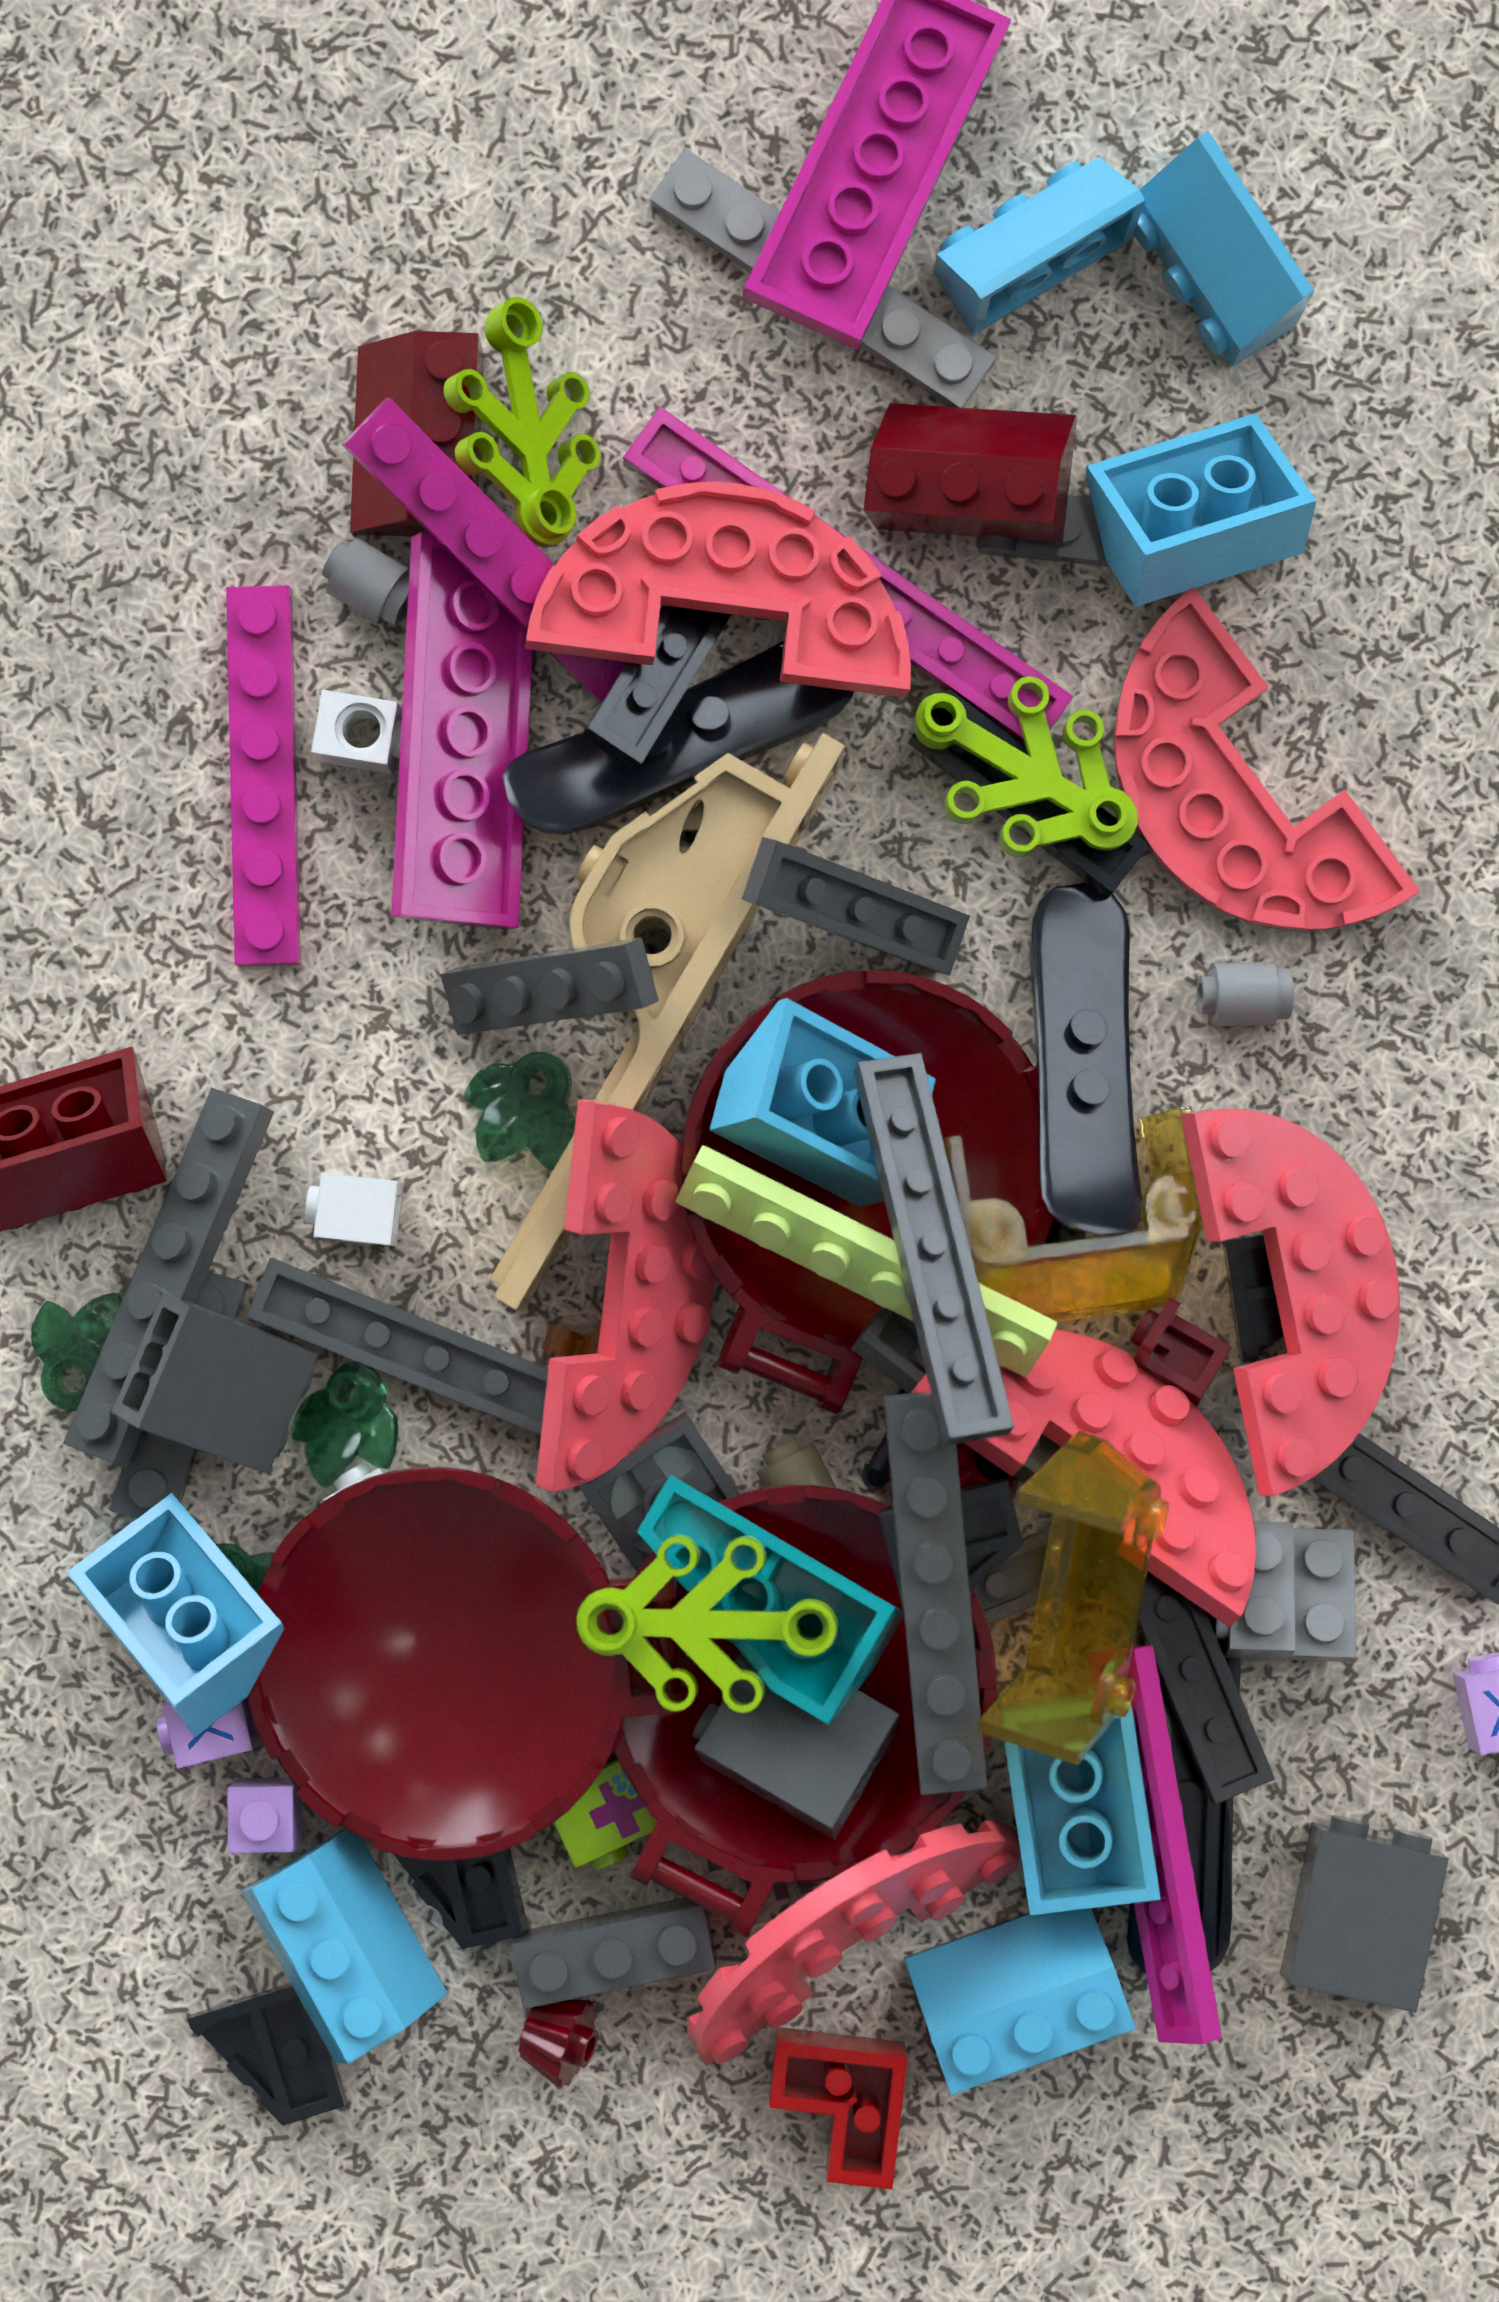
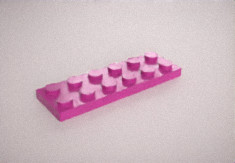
(875, 164)
(458, 735)

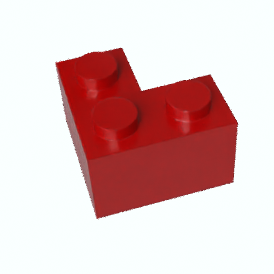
(856, 2084)

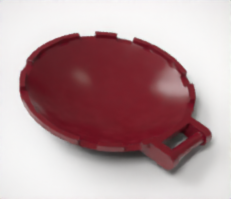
(980, 1093)
(441, 1665)
(735, 1825)

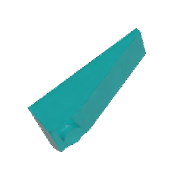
(865, 1622)

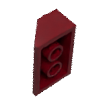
(413, 374)
(971, 472)
(76, 1138)

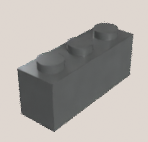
(613, 1951)

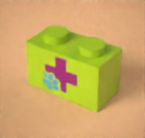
(605, 1820)

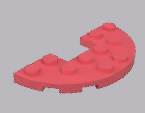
(728, 554)
(1209, 811)
(1329, 1280)
(653, 1300)
(1101, 1391)
(836, 1916)

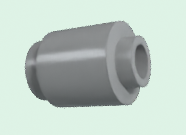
(368, 581)
(1245, 994)

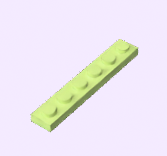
(840, 1249)

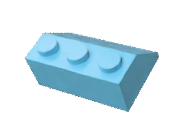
(1038, 241)
(1221, 252)
(1199, 509)
(799, 1102)
(180, 1612)
(1084, 1825)
(345, 1945)
(1018, 1995)

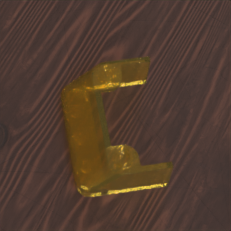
(1100, 1272)
(1086, 1600)

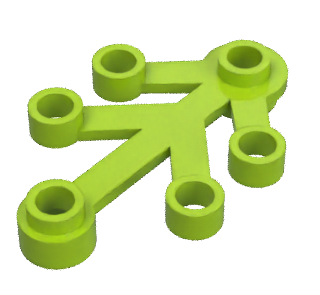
(541, 504)
(1034, 775)
(694, 1624)

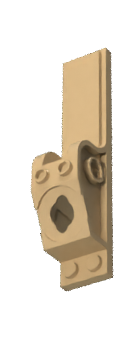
(694, 897)

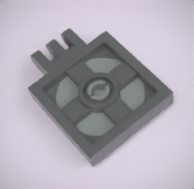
(631, 1487)

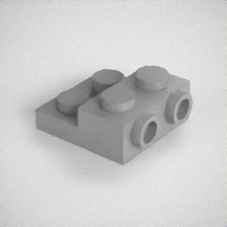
(1298, 1597)

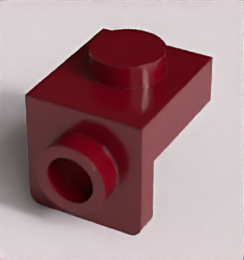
(1178, 1351)

